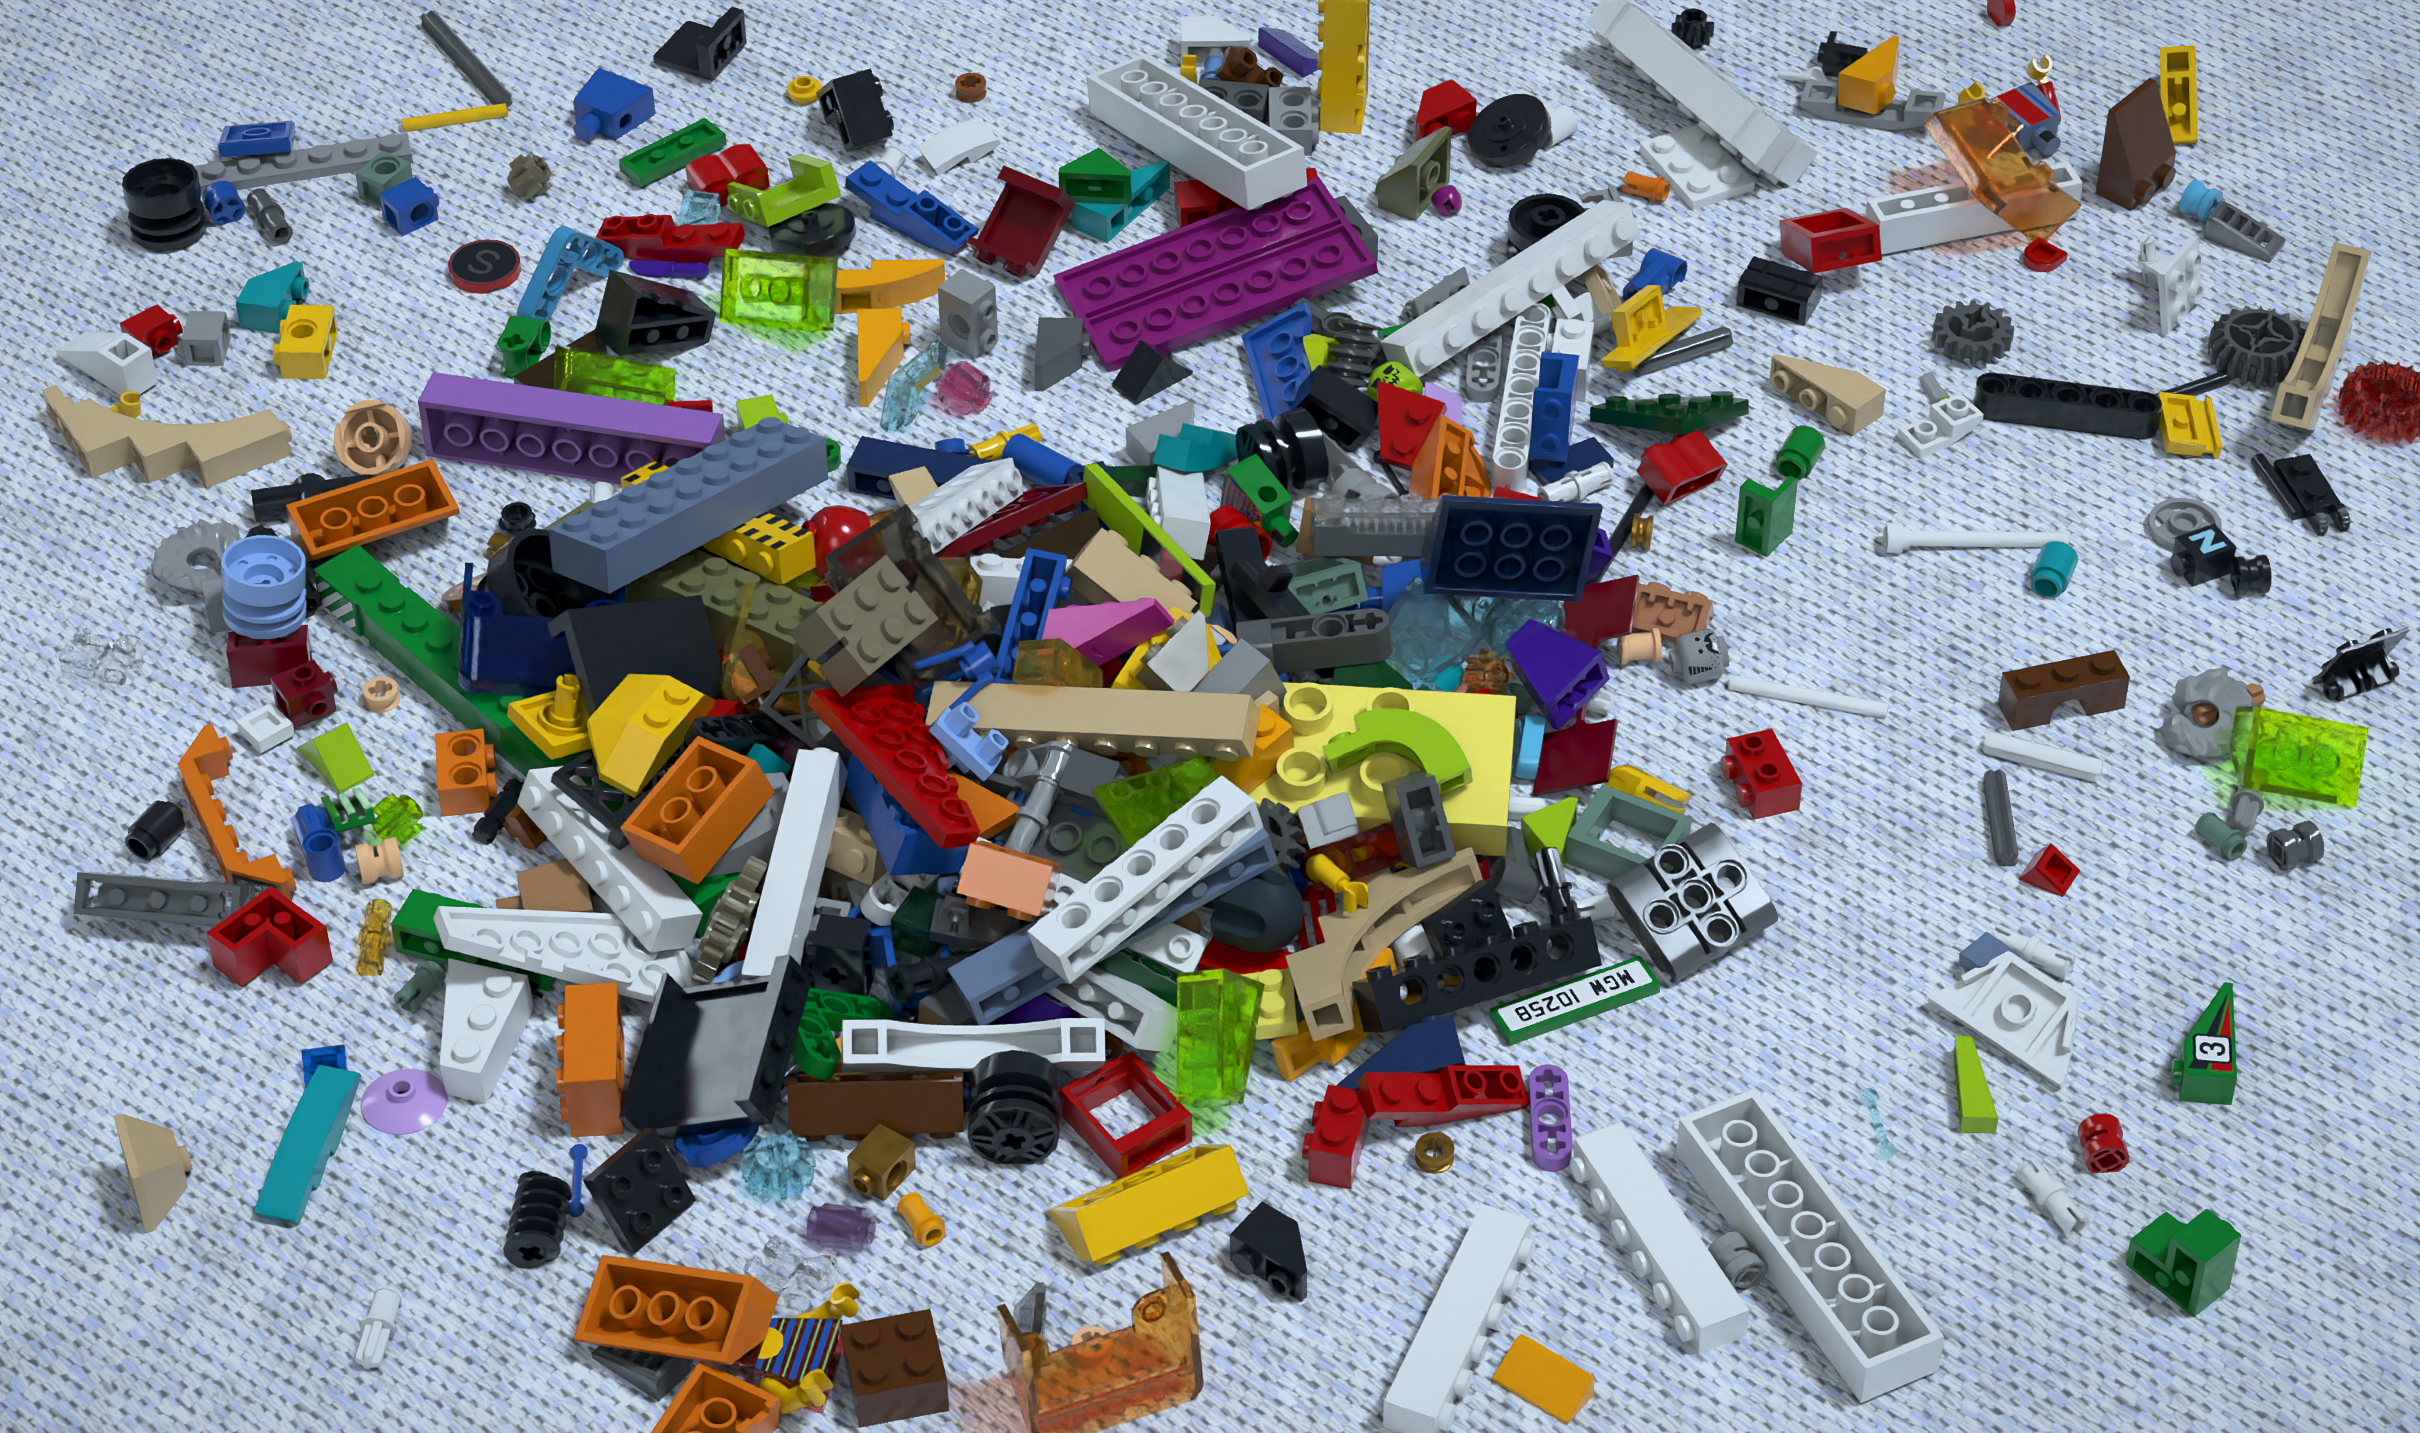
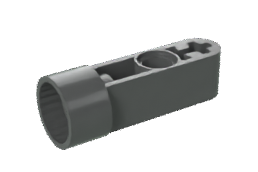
(1320, 639)

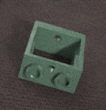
(1329, 576)
(1609, 804)

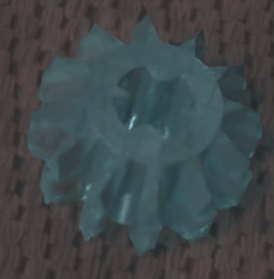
(778, 1165)

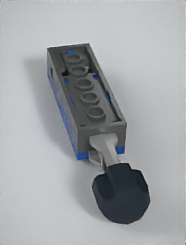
(1251, 917)

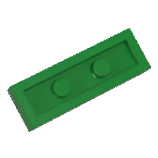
(672, 152)

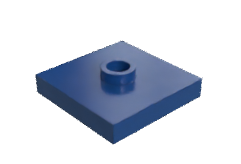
(257, 138)

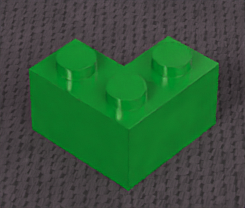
(2188, 1260)

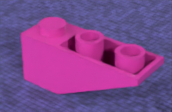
(1107, 628)

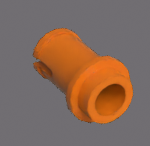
(1649, 187)

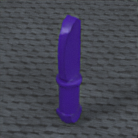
(666, 269)

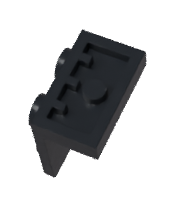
(702, 48)

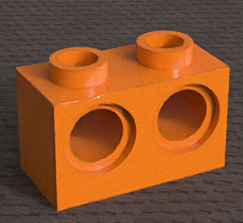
(463, 772)

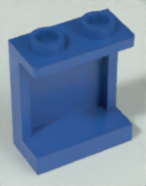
(1554, 407)

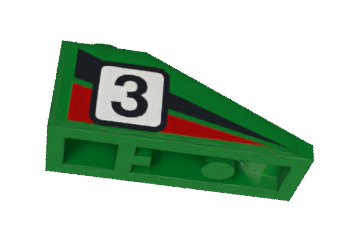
(2209, 1054)

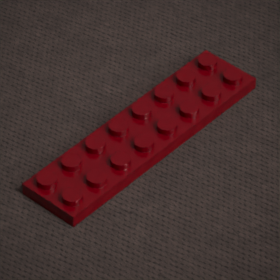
(1028, 509)

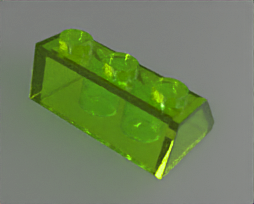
(612, 376)
(2298, 755)

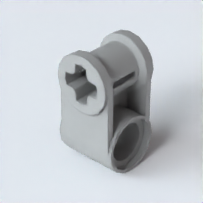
(1038, 760)

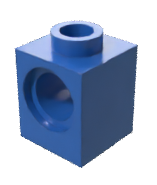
(409, 206)

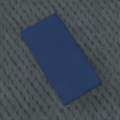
(1580, 457)

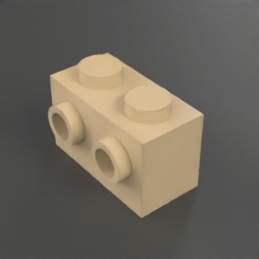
(853, 849)

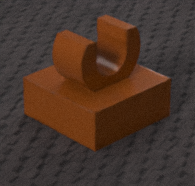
(521, 826)

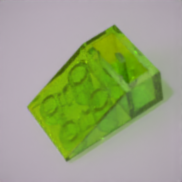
(1147, 799)

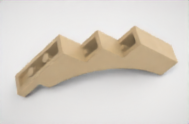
(214, 450)

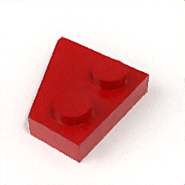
(1404, 423)

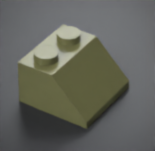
(1416, 175)

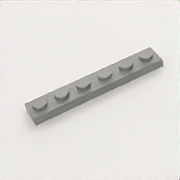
(302, 163)

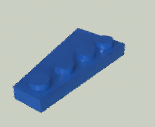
(1279, 358)

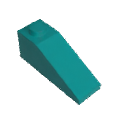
(1109, 219)

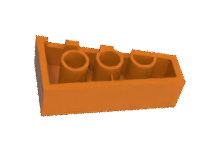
(719, 1404)

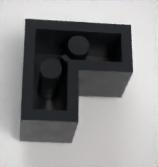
(856, 109)

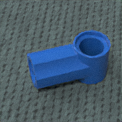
(1657, 269)
(318, 843)

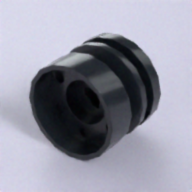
(164, 204)
(1288, 447)
(1014, 1108)

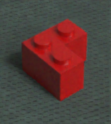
(268, 933)

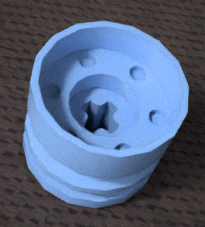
(263, 587)

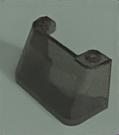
(912, 555)

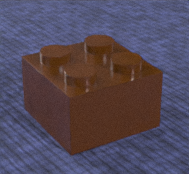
(895, 1368)

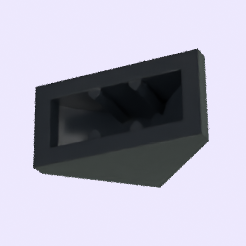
(1148, 373)

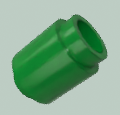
(1800, 452)

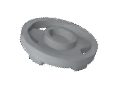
(2179, 522)

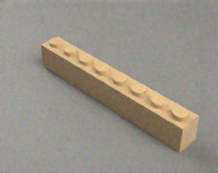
(1111, 718)

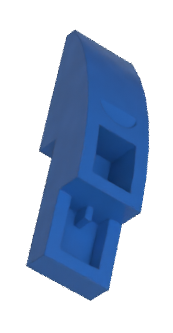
(913, 215)

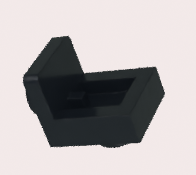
(1837, 55)

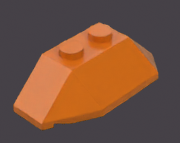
(1449, 464)

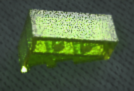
(1215, 1036)

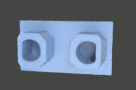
(963, 745)

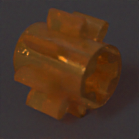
(1477, 668)

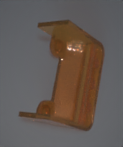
(1997, 169)
(1112, 1375)

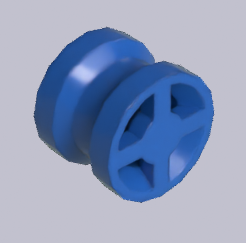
(231, 207)

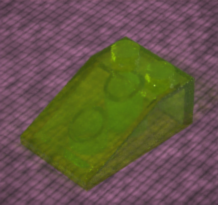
(778, 289)

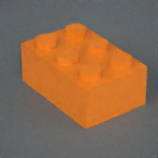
(697, 809)
(592, 1059)

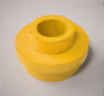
(803, 89)

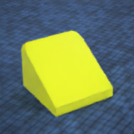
(1318, 348)

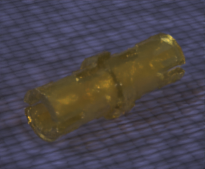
(374, 938)

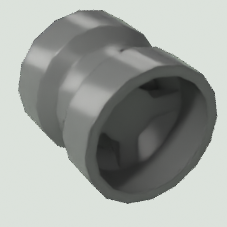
(2295, 845)

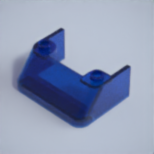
(510, 651)

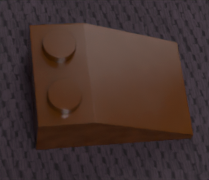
(2136, 149)

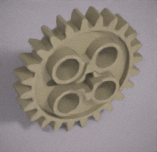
(730, 921)

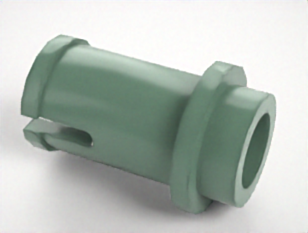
(2228, 842)
(421, 985)

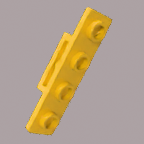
(1644, 327)

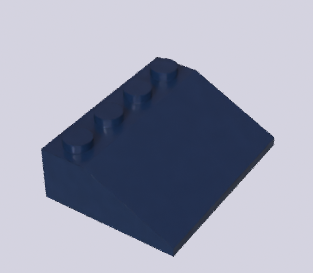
(1509, 548)

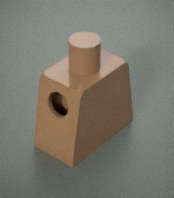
(550, 888)

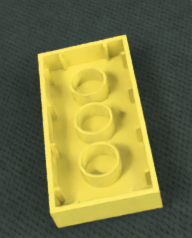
(1478, 722)

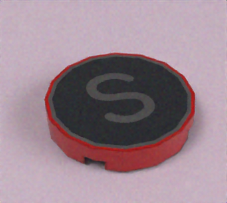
(484, 266)

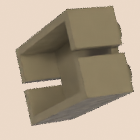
(870, 618)

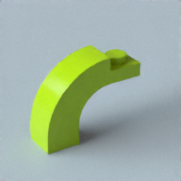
(1406, 735)

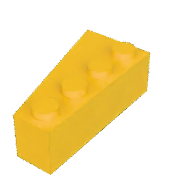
(1343, 64)

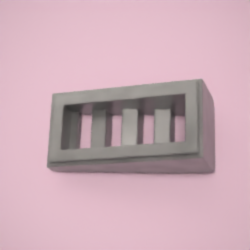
(2233, 227)

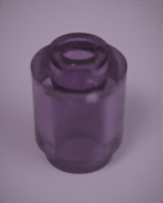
(841, 1226)

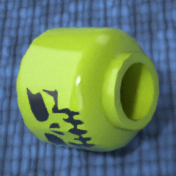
(1394, 374)

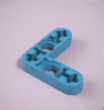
(542, 296)

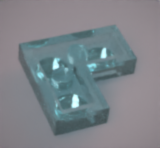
(906, 384)

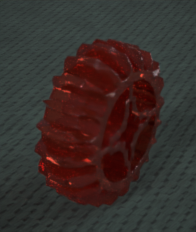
(2382, 401)

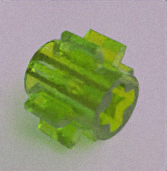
(397, 818)

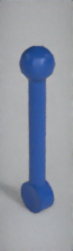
(578, 1153)

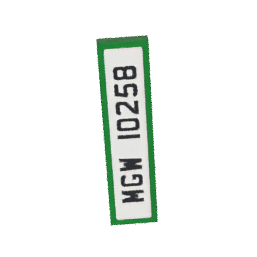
(1574, 1000)

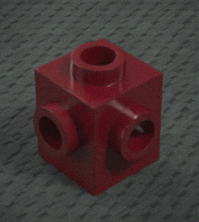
(304, 693)

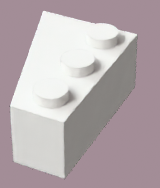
(481, 1026)

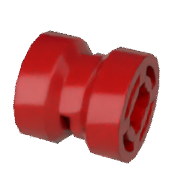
(2103, 1143)

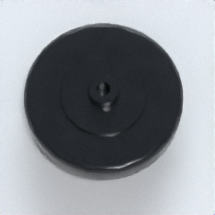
(1509, 130)
(814, 231)

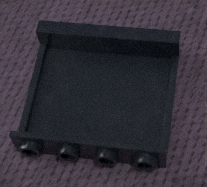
(640, 638)
(716, 1053)

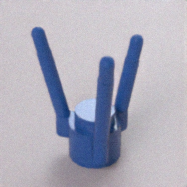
(976, 664)

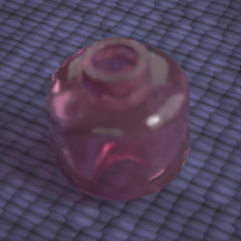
(964, 388)

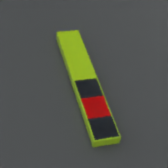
(1146, 536)

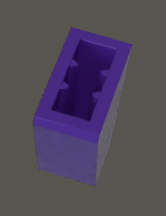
(1555, 670)

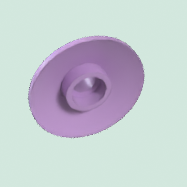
(407, 1112)

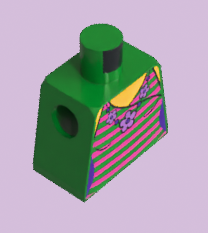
(1261, 498)

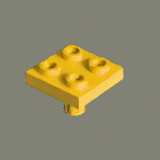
(554, 719)

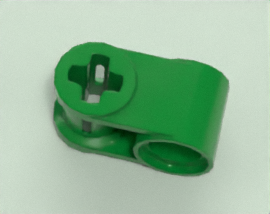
(523, 343)

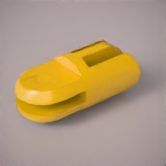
(1648, 787)

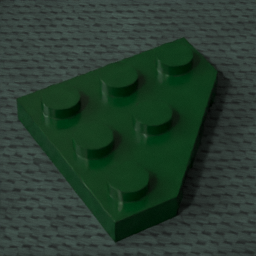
(1670, 411)

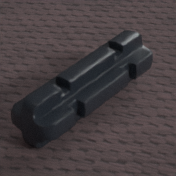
(487, 827)

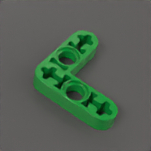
(824, 1012)

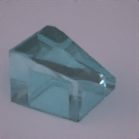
(699, 208)

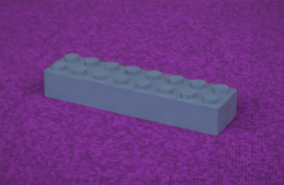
(688, 504)

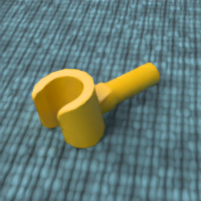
(129, 404)

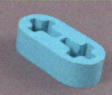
(1530, 747)

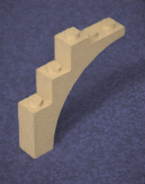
(2325, 340)
(1355, 940)

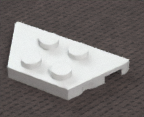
(2017, 1013)

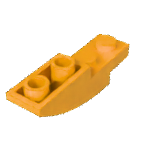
(888, 284)
(1299, 1053)

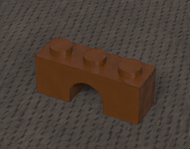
(2034, 692)

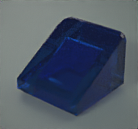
(330, 1056)

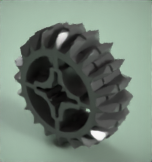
(2255, 345)

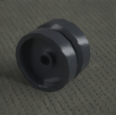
(1538, 217)

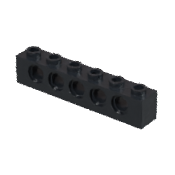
(1572, 952)

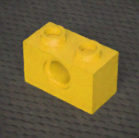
(306, 341)

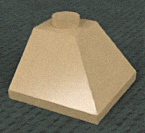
(153, 1166)

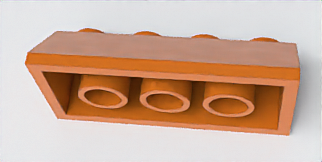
(370, 510)
(675, 1310)

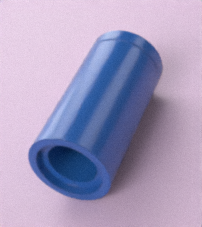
(1038, 461)

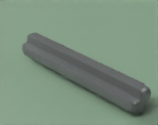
(1686, 350)
(2000, 818)

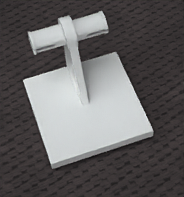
(2177, 279)

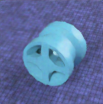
(2199, 200)

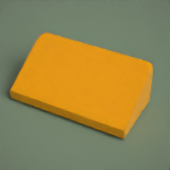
(1545, 1379)

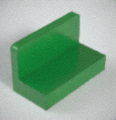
(1765, 515)

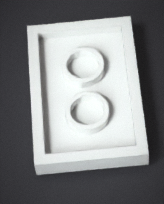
(1696, 166)

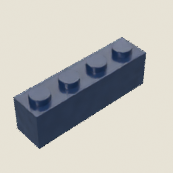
(877, 459)

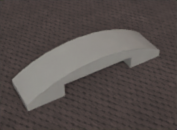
(1822, 100)

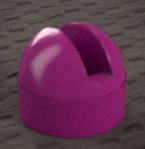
(1445, 196)

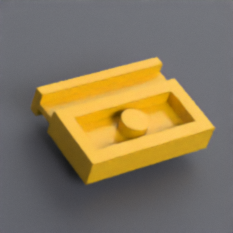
(2189, 425)

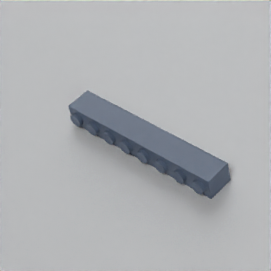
(1012, 974)

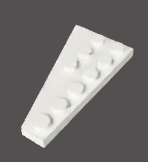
(563, 946)

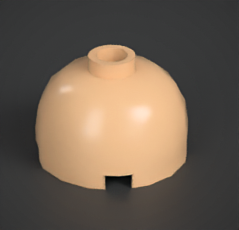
(373, 438)

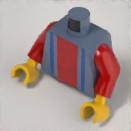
(2032, 105)

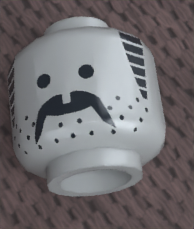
(1699, 656)

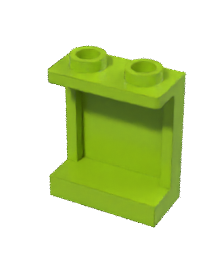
(811, 186)

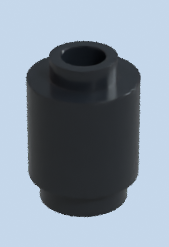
(155, 829)

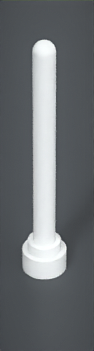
(1901, 538)

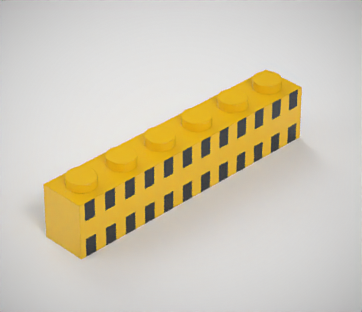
(761, 544)

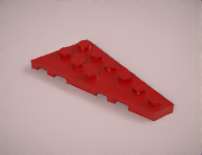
(895, 745)

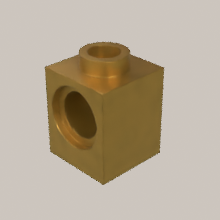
(881, 1162)

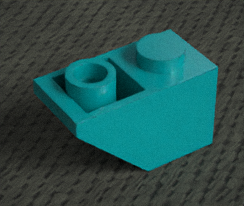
(269, 295)

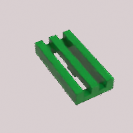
(348, 804)

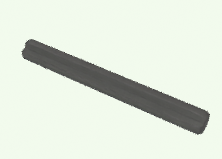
(465, 59)

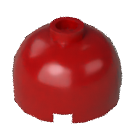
(833, 528)

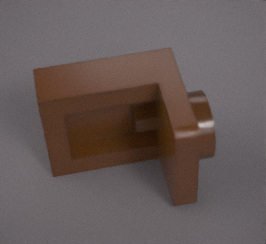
(758, 666)

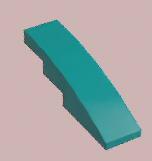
(307, 1143)

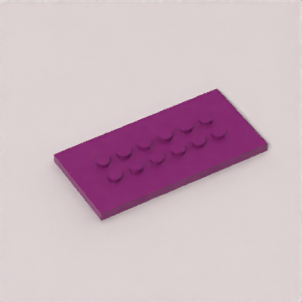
(1215, 274)

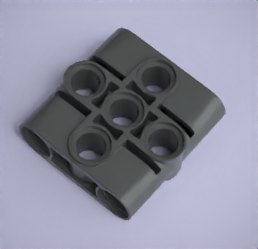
(1652, 892)

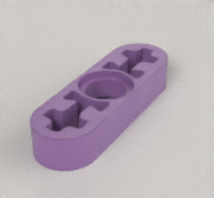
(1558, 1105)

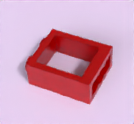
(1821, 237)
(1143, 1145)

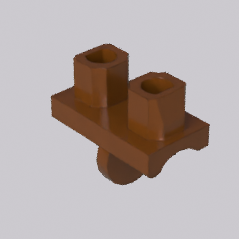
(1242, 67)

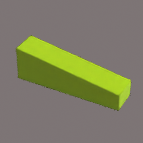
(1974, 1098)

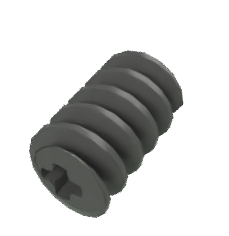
(1353, 351)

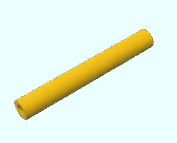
(454, 117)

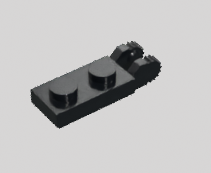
(2312, 492)

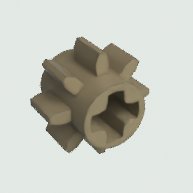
(529, 176)

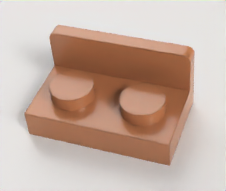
(1670, 611)

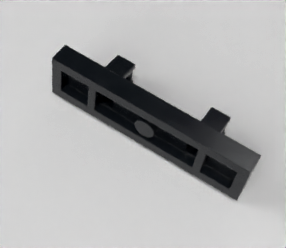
(1270, 592)

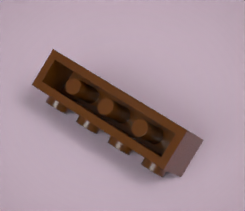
(860, 1101)

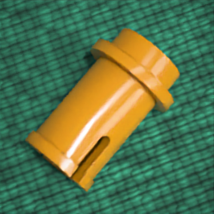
(925, 1226)

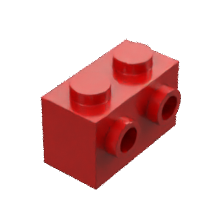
(1761, 774)
(1337, 1137)

